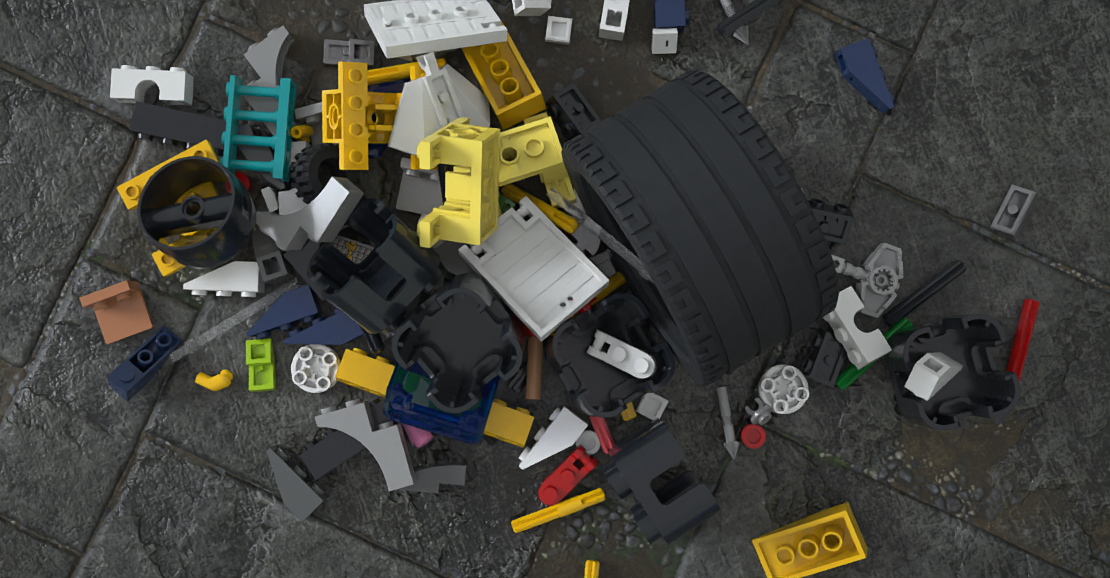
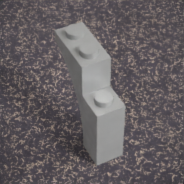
(268, 60)
(317, 221)
(385, 443)

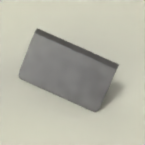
(1014, 211)

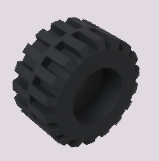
(306, 170)

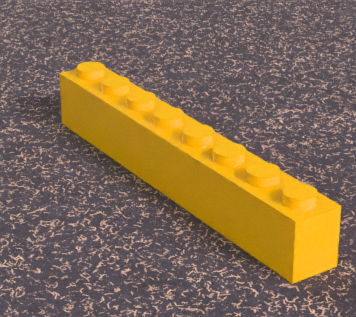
(374, 375)

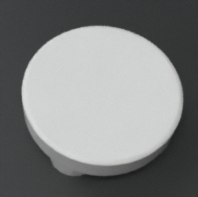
(315, 368)
(783, 389)

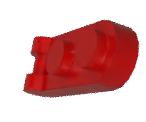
(566, 476)

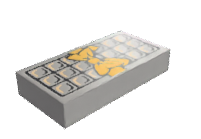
(352, 249)

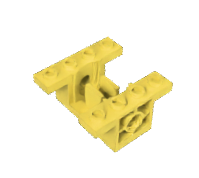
(534, 151)
(470, 190)

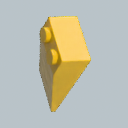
(505, 81)
(812, 544)

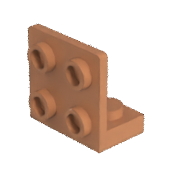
(119, 310)

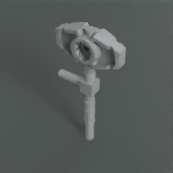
(877, 278)

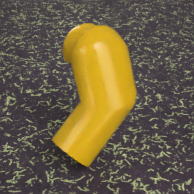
(302, 132)
(215, 383)

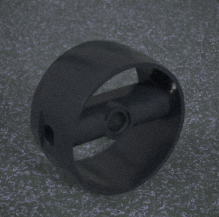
(230, 212)

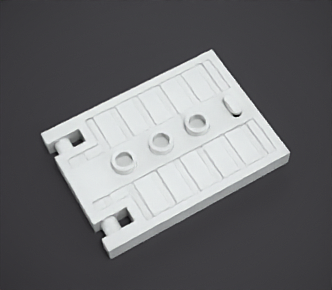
(432, 25)
(535, 269)

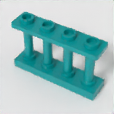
(282, 118)

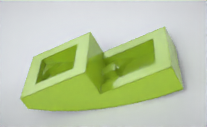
(261, 365)

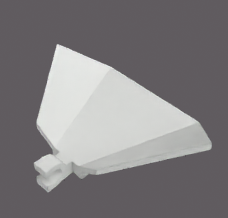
(434, 103)

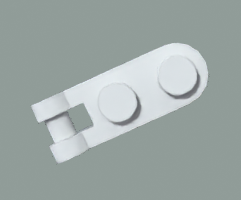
(623, 356)

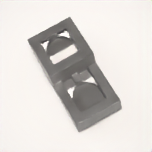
(348, 51)

